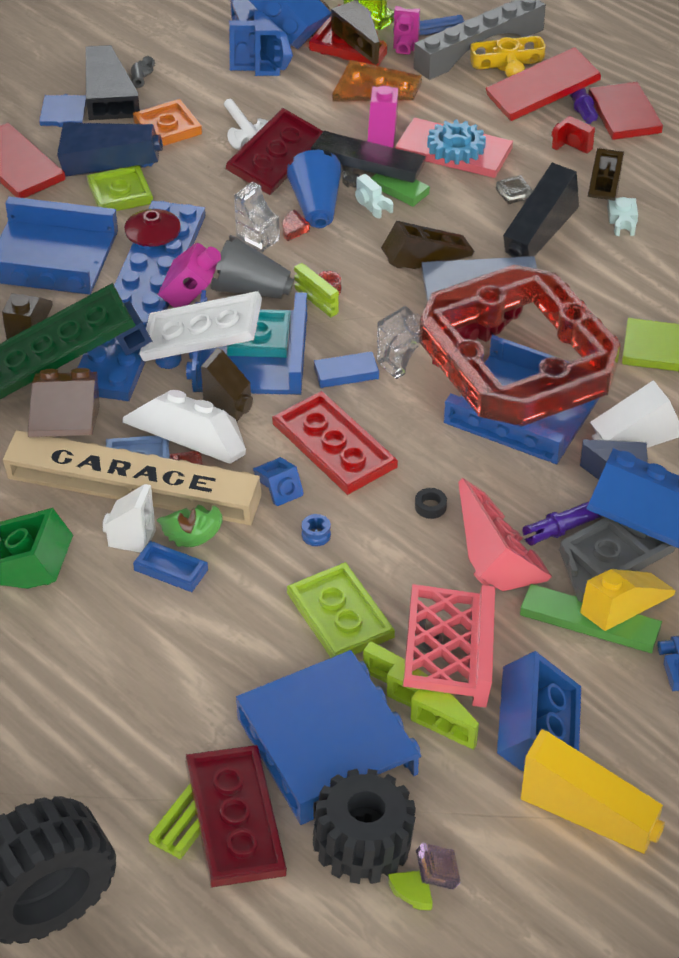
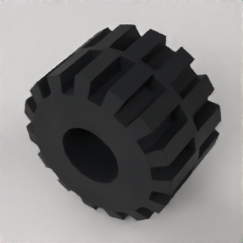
(363, 825)

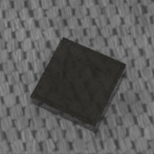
(513, 189)

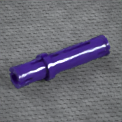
(558, 523)

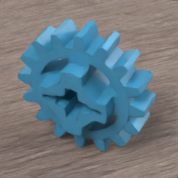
(456, 142)

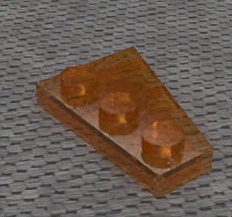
(360, 77)

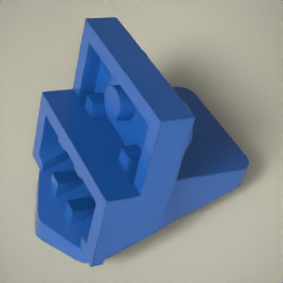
(258, 46)

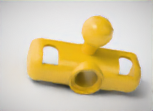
(507, 54)

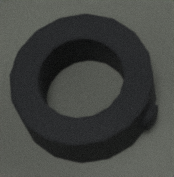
(430, 511)

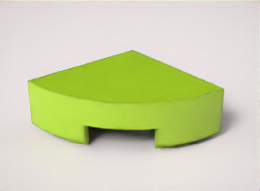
(411, 889)

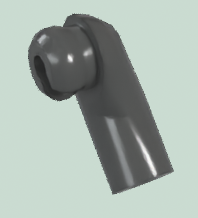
(140, 70)

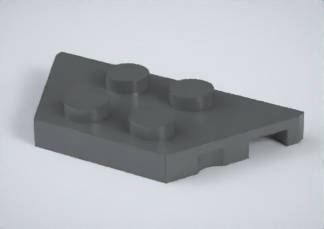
(608, 547)

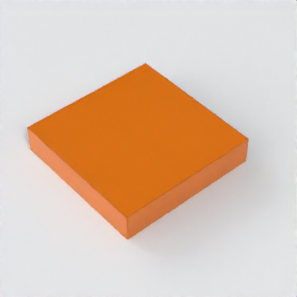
(170, 120)

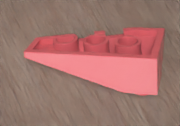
(495, 545)

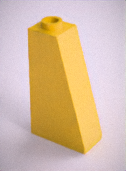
(589, 794)

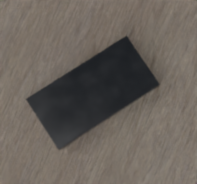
(371, 156)

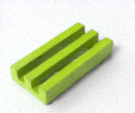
(317, 289)
(168, 820)

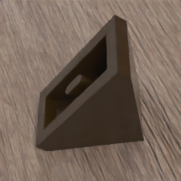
(606, 174)

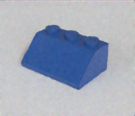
(295, 17)
(638, 496)
(533, 699)

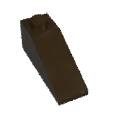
(356, 27)
(412, 244)

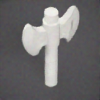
(239, 137)

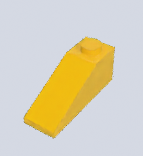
(622, 595)

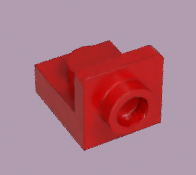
(573, 133)

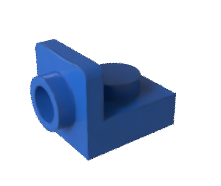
(281, 479)

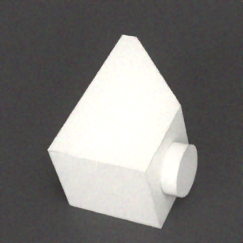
(131, 521)

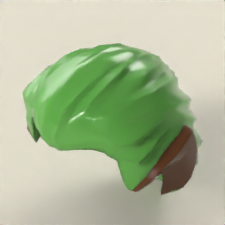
(191, 527)

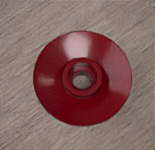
(152, 227)

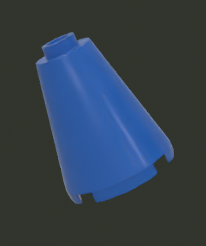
(315, 185)

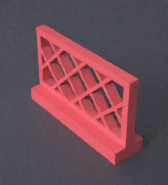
(479, 649)

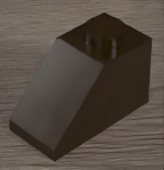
(23, 312)
(226, 385)

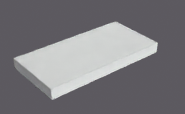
(202, 326)

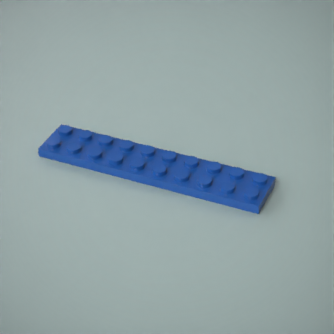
(140, 284)

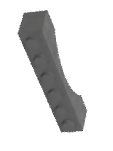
(442, 50)

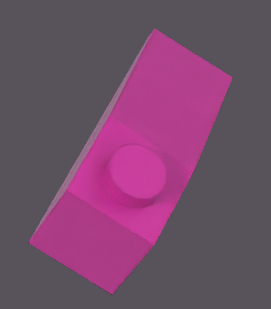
(383, 115)

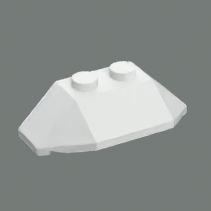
(190, 424)

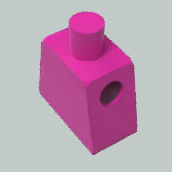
(198, 265)

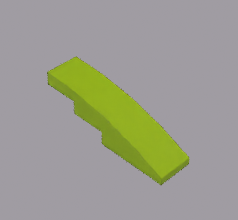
(431, 709)

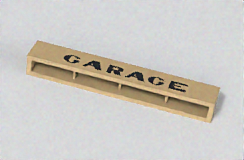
(118, 472)

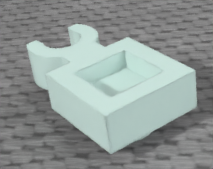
(623, 214)

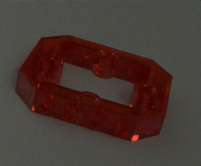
(558, 383)

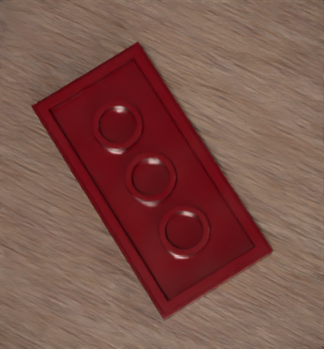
(271, 150)
(235, 816)

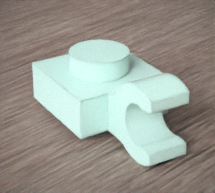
(369, 195)

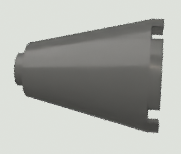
(248, 270)

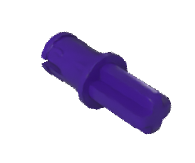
(584, 105)

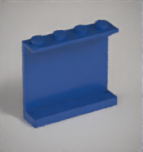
(55, 244)
(265, 374)
(544, 438)
(322, 727)

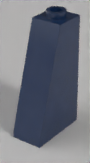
(106, 146)

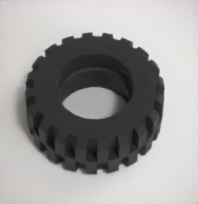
(50, 867)

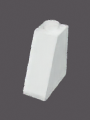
(639, 418)

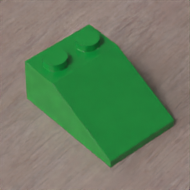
(33, 549)

